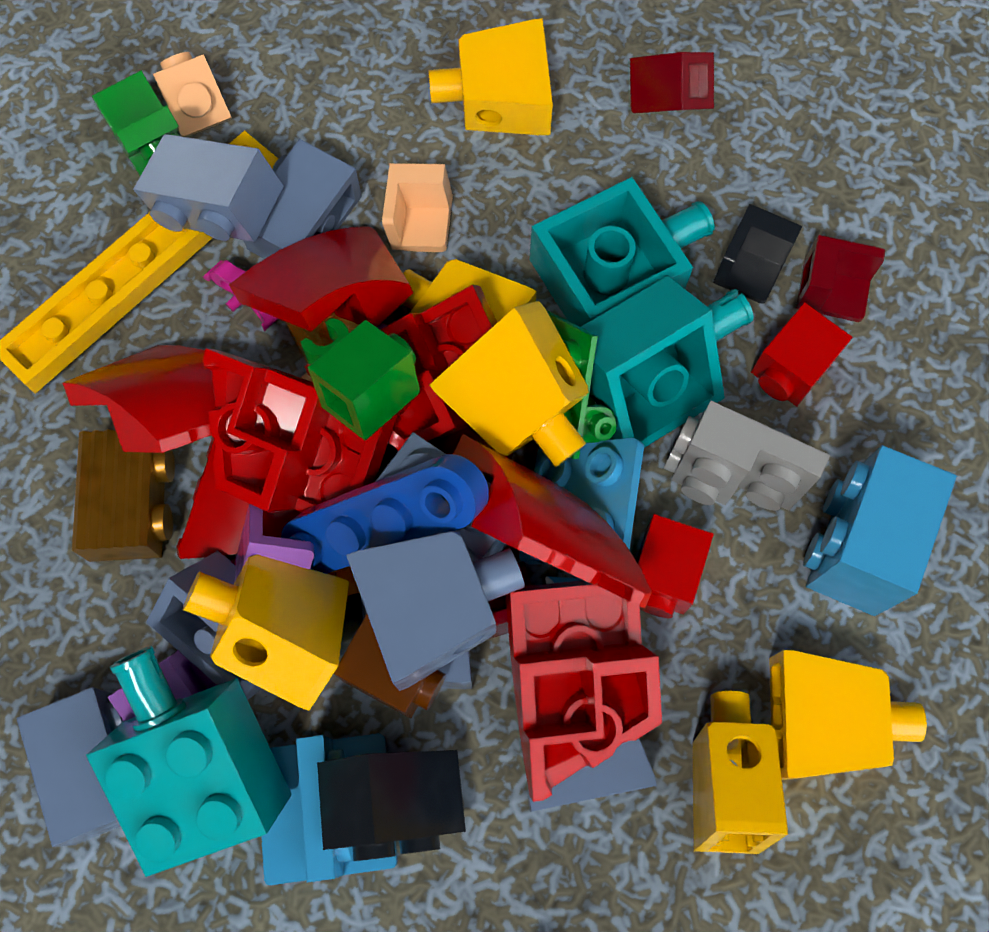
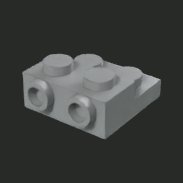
(735, 452)

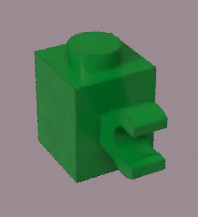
(362, 375)

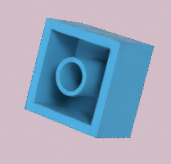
(879, 531)

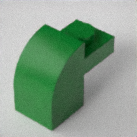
(135, 117)

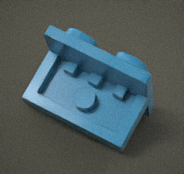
(603, 478)
(294, 842)

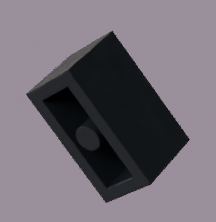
(390, 798)

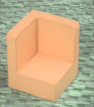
(417, 207)

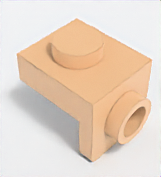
(191, 93)

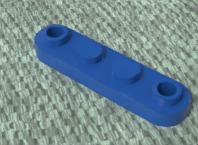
(392, 511)

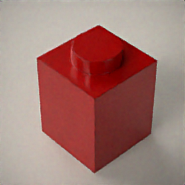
(799, 355)
(672, 564)

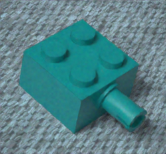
(613, 249)
(661, 357)
(186, 769)

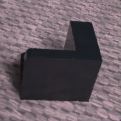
(757, 253)

